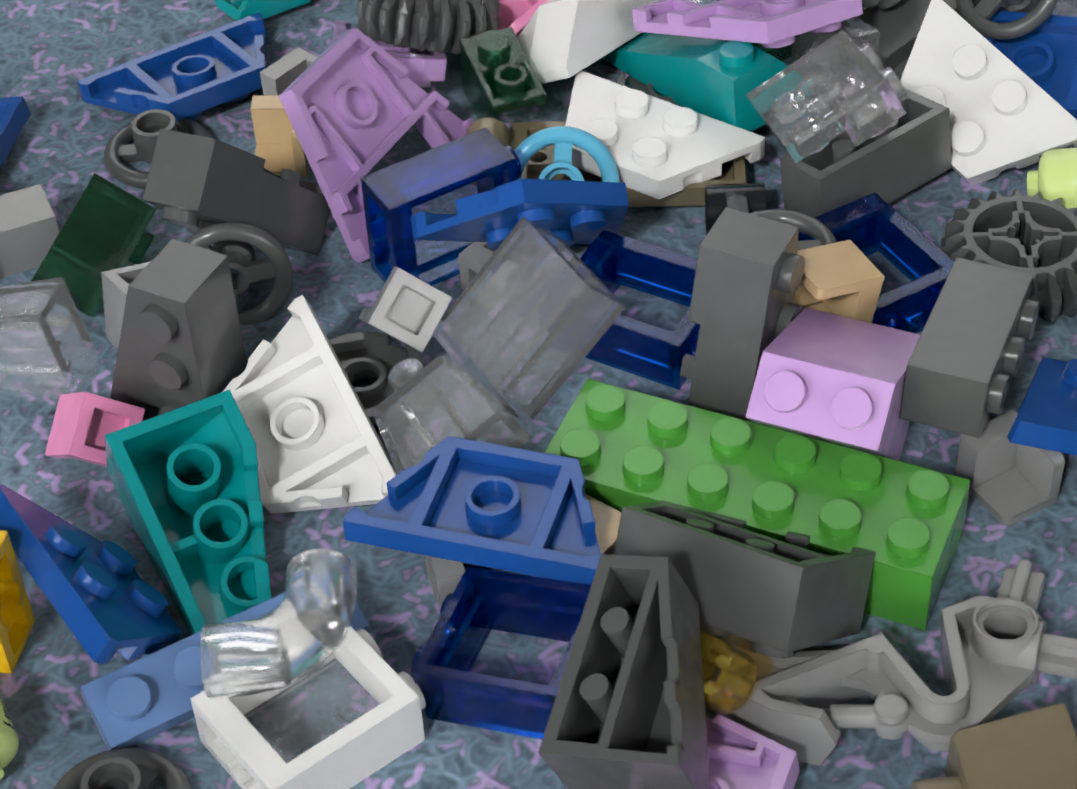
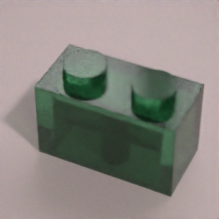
(97, 237)

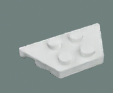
(994, 107)
(652, 140)
(309, 423)

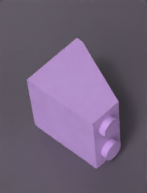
(835, 382)

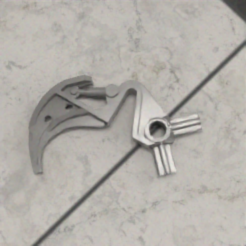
(987, 658)

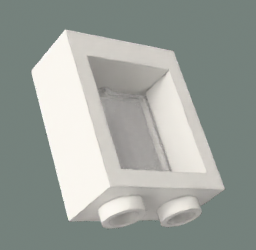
(320, 729)

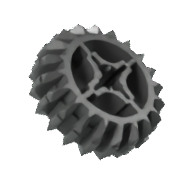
(427, 23)
(1024, 237)

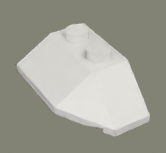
(576, 33)

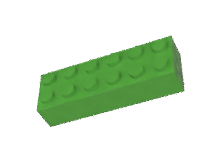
(778, 482)

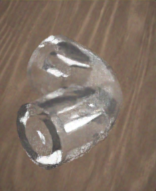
(291, 639)

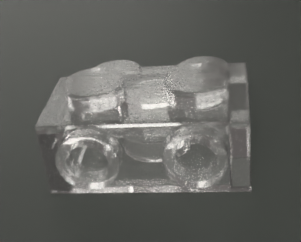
(828, 94)

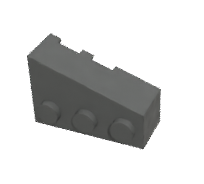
(889, 164)
(742, 304)
(178, 331)
(969, 348)
(751, 582)
(632, 685)

